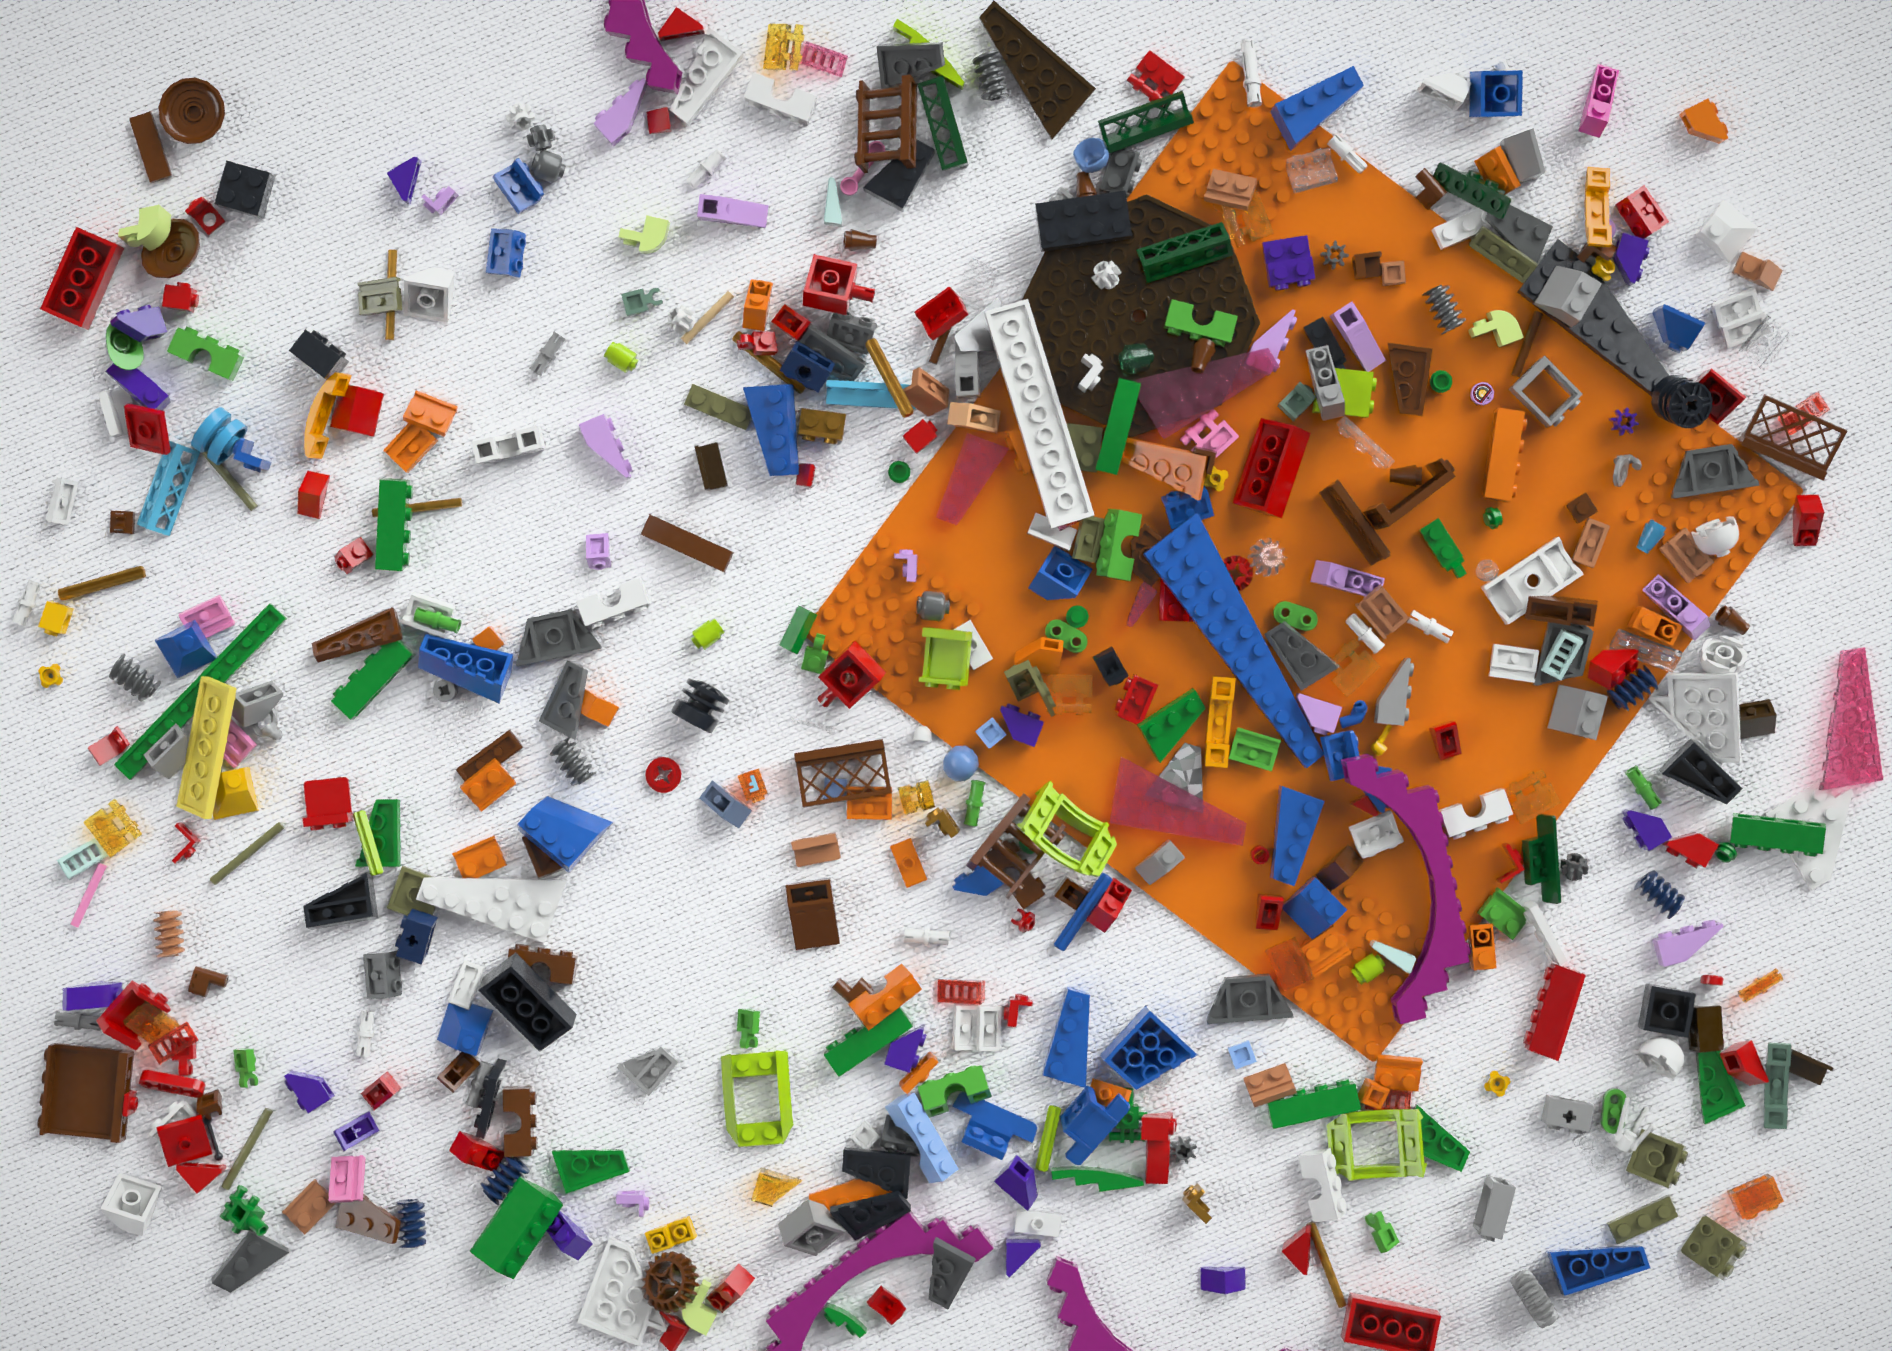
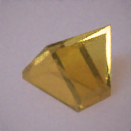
(772, 1186)

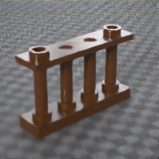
(906, 132)
(995, 843)

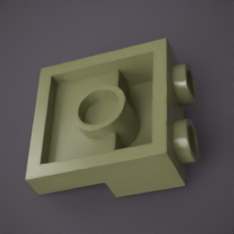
(1658, 1160)

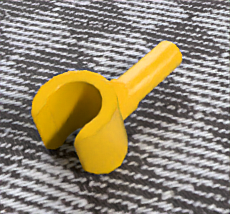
(1378, 746)

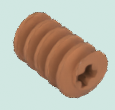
(169, 933)

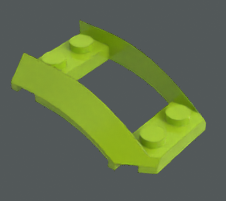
(1039, 817)
(753, 1066)
(1409, 1144)

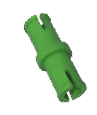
(437, 620)
(1643, 787)
(974, 802)

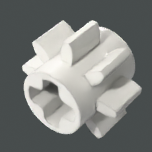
(520, 116)
(1106, 275)
(681, 319)

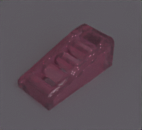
(824, 52)
(1142, 600)

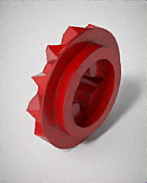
(1243, 565)
(661, 785)

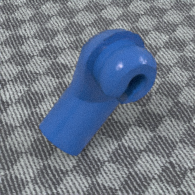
(1356, 716)

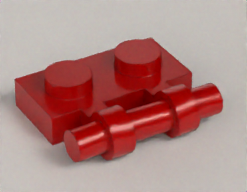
(1158, 72)

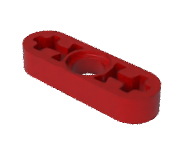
(172, 1083)

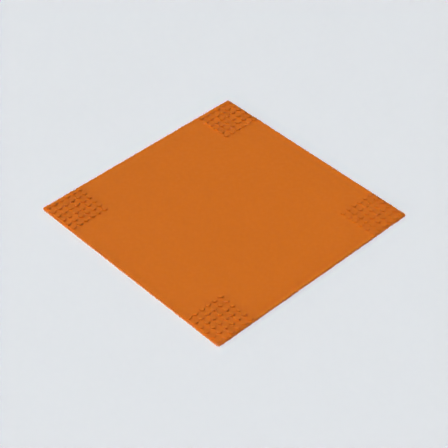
(1500, 721)

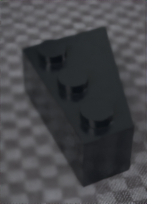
(897, 183)
(1699, 771)
(345, 905)

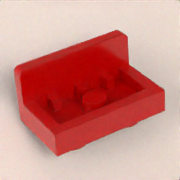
(941, 313)
(1136, 699)

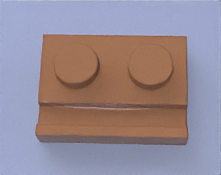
(1230, 189)
(1685, 555)
(1382, 611)
(1269, 1085)
(308, 1207)

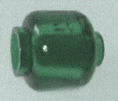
(1135, 358)

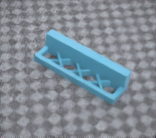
(860, 394)
(160, 489)

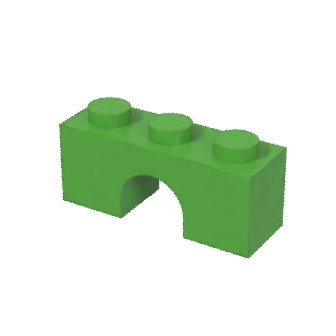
(1180, 321)
(187, 345)
(1111, 559)
(936, 1092)

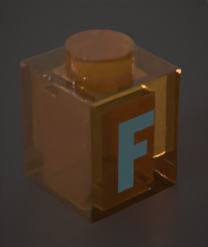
(753, 785)

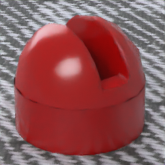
(1262, 857)

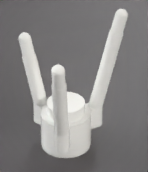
(1627, 1140)

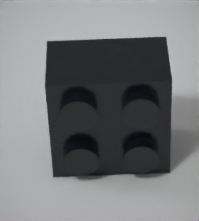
(244, 190)
(318, 355)
(1666, 1010)

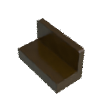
(711, 466)
(1757, 718)
(1706, 1029)
(1808, 1067)

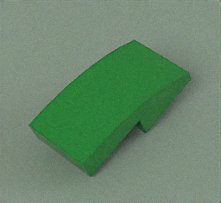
(838, 1315)

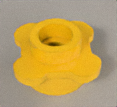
(1603, 268)
(1219, 484)
(44, 673)
(1503, 1081)

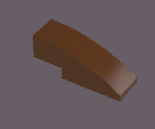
(1561, 610)

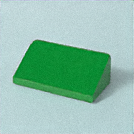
(798, 630)

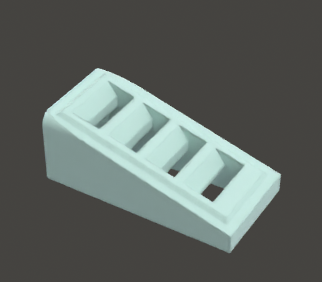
(832, 208)
(1577, 642)
(79, 870)
(1398, 957)

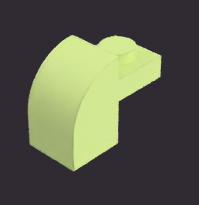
(151, 229)
(652, 237)
(1504, 327)
(698, 1315)

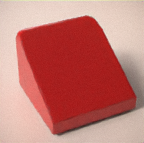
(659, 120)
(806, 475)
(1365, 804)

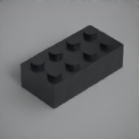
(1083, 221)
(527, 1002)

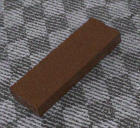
(150, 147)
(500, 749)

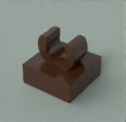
(122, 522)
(210, 1103)

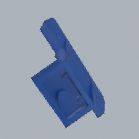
(1090, 1122)
(992, 1126)

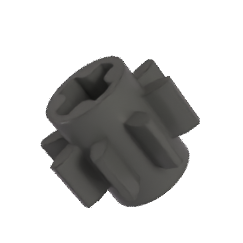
(540, 137)
(1340, 256)
(1574, 866)
(1189, 1153)

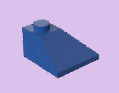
(1676, 327)
(1060, 576)
(186, 649)
(465, 1028)

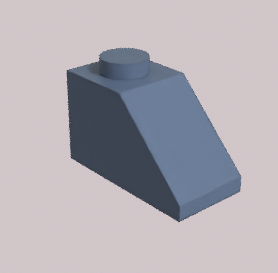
(725, 804)

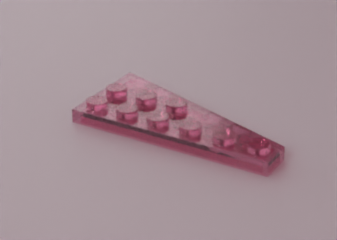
(1184, 396)
(1852, 730)
(1158, 805)

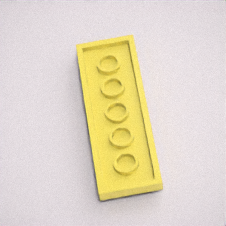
(206, 747)

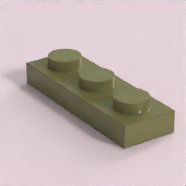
(1503, 254)
(718, 407)
(1642, 1219)

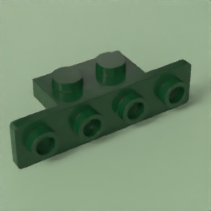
(1473, 189)
(1542, 859)

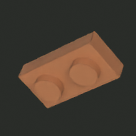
(1590, 543)

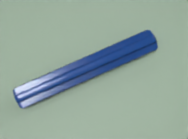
(1083, 911)

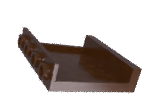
(1382, 517)
(85, 1091)

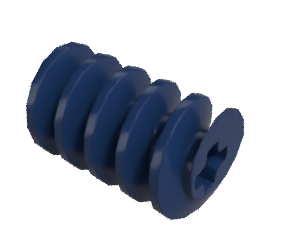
(1633, 688)
(1661, 892)
(504, 1179)
(412, 1223)

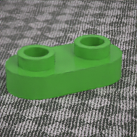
(1295, 616)
(1067, 635)
(1612, 1110)

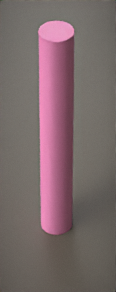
(88, 895)

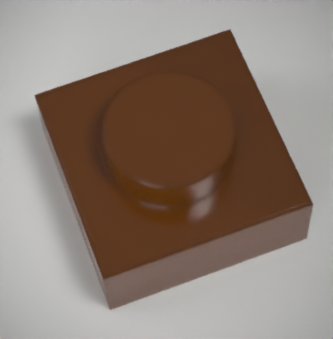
(1581, 508)

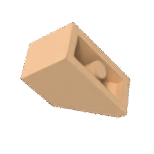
(973, 417)

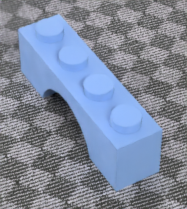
(912, 1118)

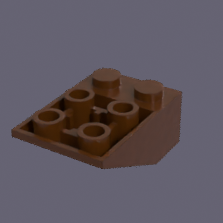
(812, 913)

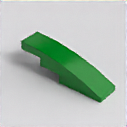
(1118, 426)
(1106, 1178)

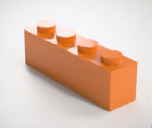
(1502, 455)

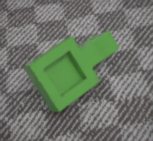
(814, 656)
(748, 1025)
(245, 1064)
(1384, 1233)

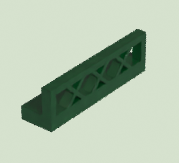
(951, 123)
(1148, 129)
(1186, 255)

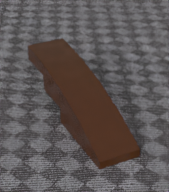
(687, 543)

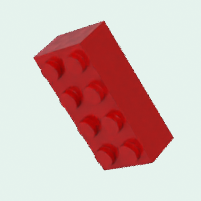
(82, 278)
(1389, 1324)

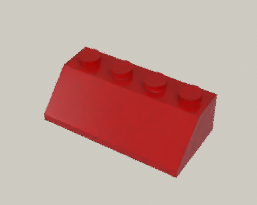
(1271, 467)
(1554, 1011)

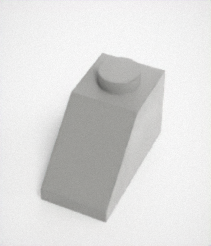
(256, 703)
(168, 753)
(1159, 862)

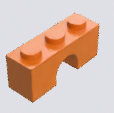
(875, 1007)

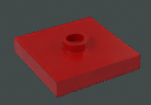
(147, 429)
(184, 1140)

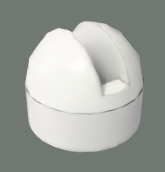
(922, 733)

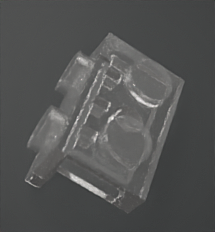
(1311, 170)

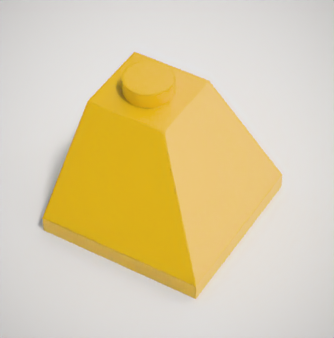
(235, 794)

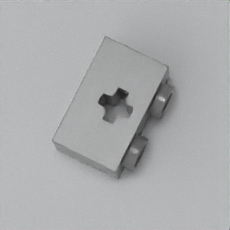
(1556, 1106)

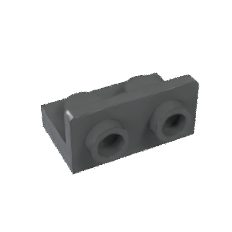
(1120, 171)
(851, 331)
(382, 975)
(896, 1139)

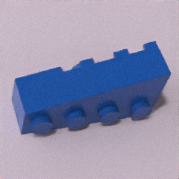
(1310, 108)
(775, 424)
(467, 665)
(1293, 832)
(1069, 1043)
(1591, 1267)

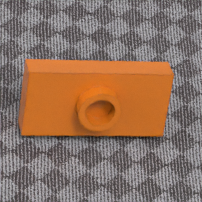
(908, 862)
(919, 1074)
(1106, 1092)

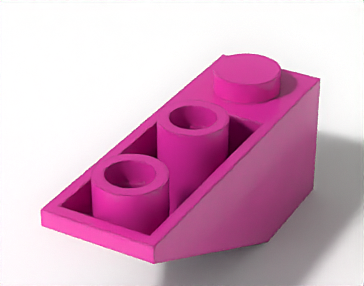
(1599, 101)

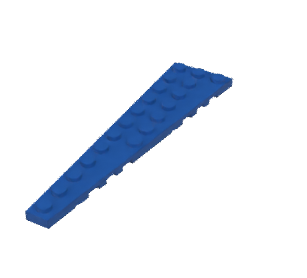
(1206, 591)

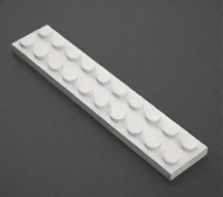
(1039, 413)

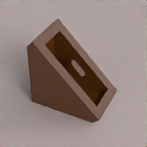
(1339, 868)
(1070, 893)
(458, 1071)

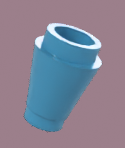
(1650, 536)

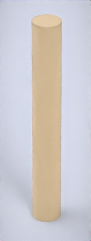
(707, 317)

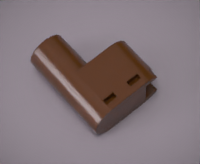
(1433, 190)
(202, 980)
(849, 993)

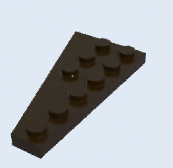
(1044, 77)

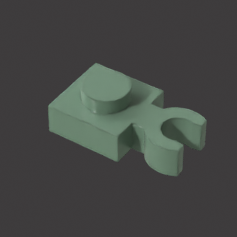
(637, 301)

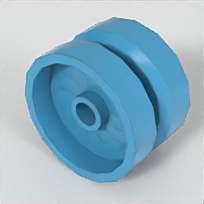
(218, 435)

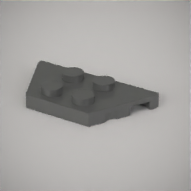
(1712, 471)
(555, 637)
(1578, 664)
(1248, 1000)

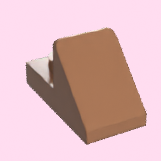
(1755, 270)

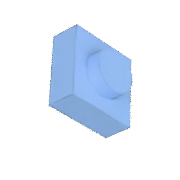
(990, 733)
(834, 790)
(1242, 1054)

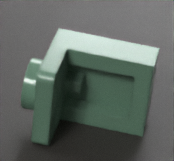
(1297, 401)

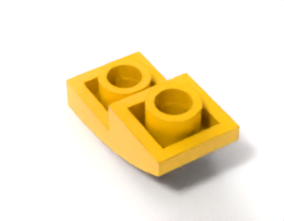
(670, 1234)

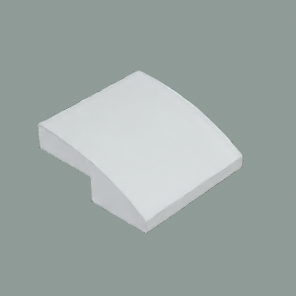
(1738, 316)
(977, 1027)

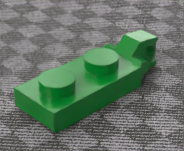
(1443, 547)

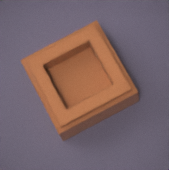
(1393, 273)

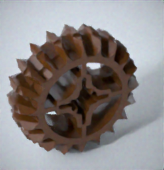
(660, 1292)

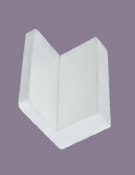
(113, 410)
(1040, 529)

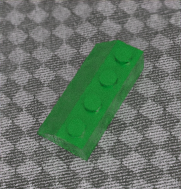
(516, 1227)

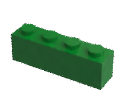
(393, 524)
(372, 678)
(1777, 833)
(863, 1043)
(1314, 1104)

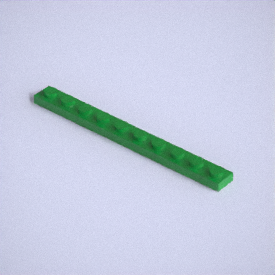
(220, 669)

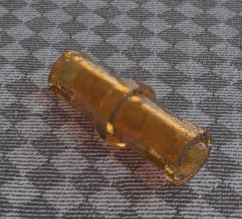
(1760, 985)

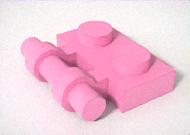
(1217, 440)

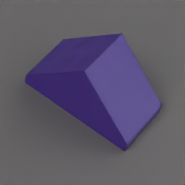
(405, 178)
(355, 1131)
(1018, 1252)
(1222, 1279)

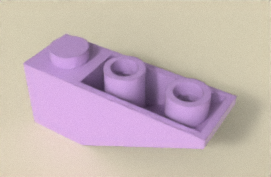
(619, 119)
(732, 211)
(1275, 336)
(1358, 336)
(601, 439)
(1344, 578)
(1677, 607)
(1680, 946)

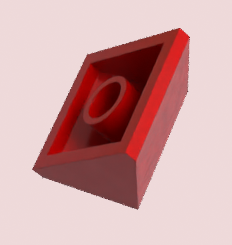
(1723, 394)
(357, 410)

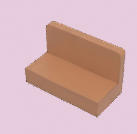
(927, 393)
(816, 849)

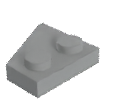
(649, 1069)

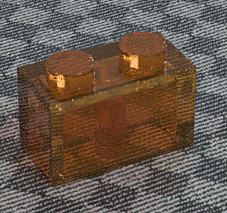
(1755, 1196)

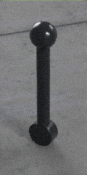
(218, 1155)

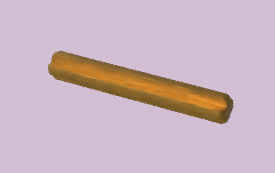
(773, 365)
(889, 377)
(102, 583)

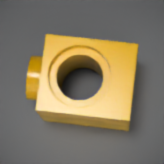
(55, 618)

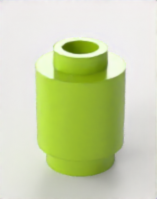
(621, 357)
(707, 634)
(1368, 968)

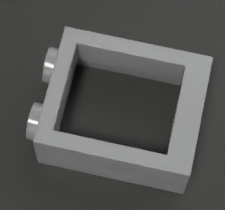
(1529, 375)
(1494, 1208)

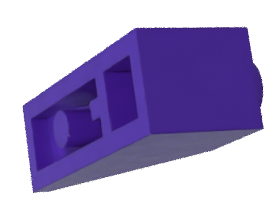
(140, 387)
(90, 995)

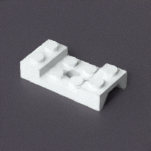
(1511, 591)

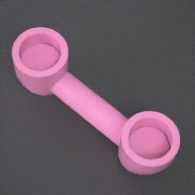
(849, 185)

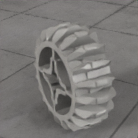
(1534, 1298)

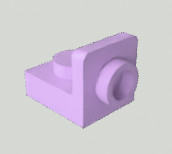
(443, 200)
(598, 551)
(910, 568)
(633, 1197)

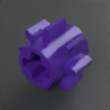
(1629, 424)

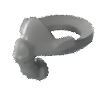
(1622, 466)
(270, 729)

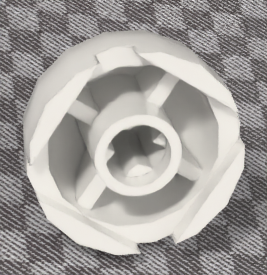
(1717, 536)
(1723, 655)
(1662, 1054)

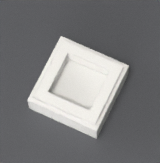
(865, 1136)

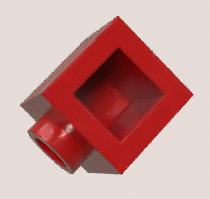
(180, 297)
(920, 435)

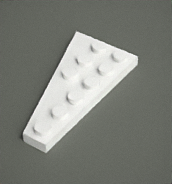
(506, 903)

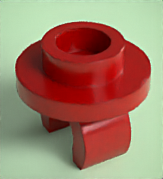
(1027, 921)

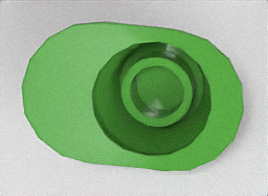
(123, 349)

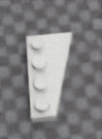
(709, 70)

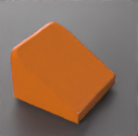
(488, 639)
(1373, 1094)

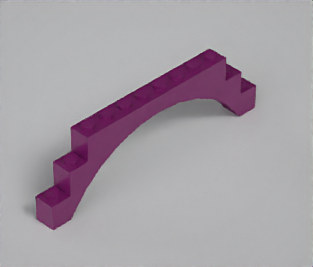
(631, 21)
(1445, 938)
(897, 1239)
(1077, 1310)

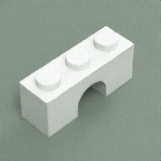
(797, 108)
(508, 446)
(632, 598)
(1494, 808)
(1321, 1166)

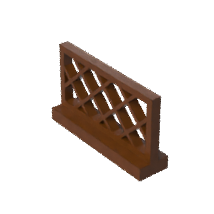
(1789, 456)
(1354, 522)
(837, 754)

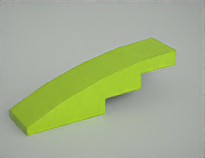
(947, 71)

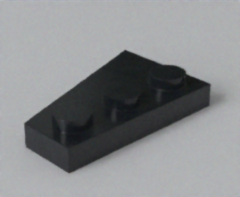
(486, 1102)
(882, 1168)
(870, 1214)

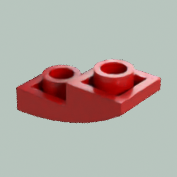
(1157, 1162)

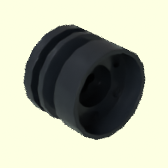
(1681, 401)
(700, 705)

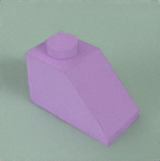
(1319, 713)

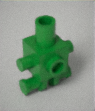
(1129, 1121)
(244, 1213)

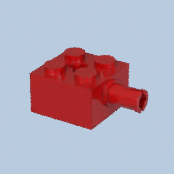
(833, 285)
(842, 684)

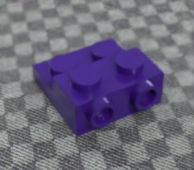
(1288, 262)

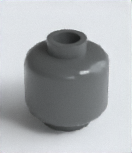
(547, 166)
(932, 606)

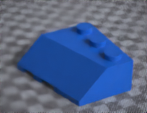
(562, 830)
(1146, 1050)

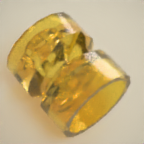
(924, 795)

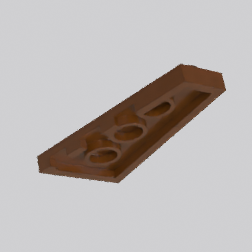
(366, 634)

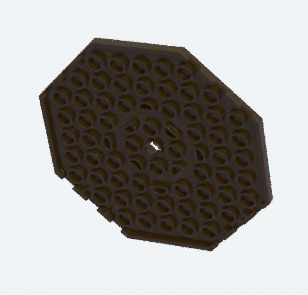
(1083, 319)

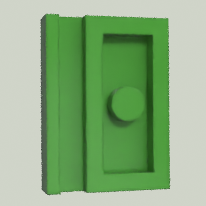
(1254, 749)
(1503, 913)

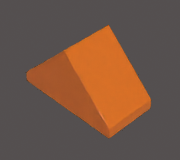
(598, 708)

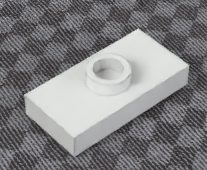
(979, 652)
(466, 984)
(1038, 1222)

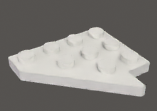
(1705, 710)
(1819, 807)
(616, 1297)

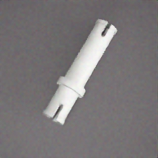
(1252, 82)

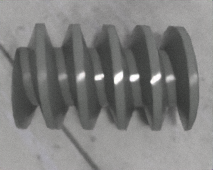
(989, 76)
(1444, 308)
(133, 679)
(572, 762)

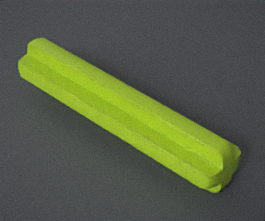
(368, 843)
(1048, 1138)

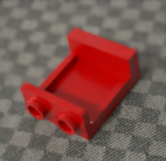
(129, 999)

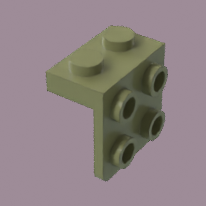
(1028, 681)
(1714, 1248)

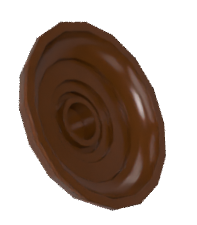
(191, 110)
(175, 253)

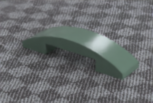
(1776, 1090)

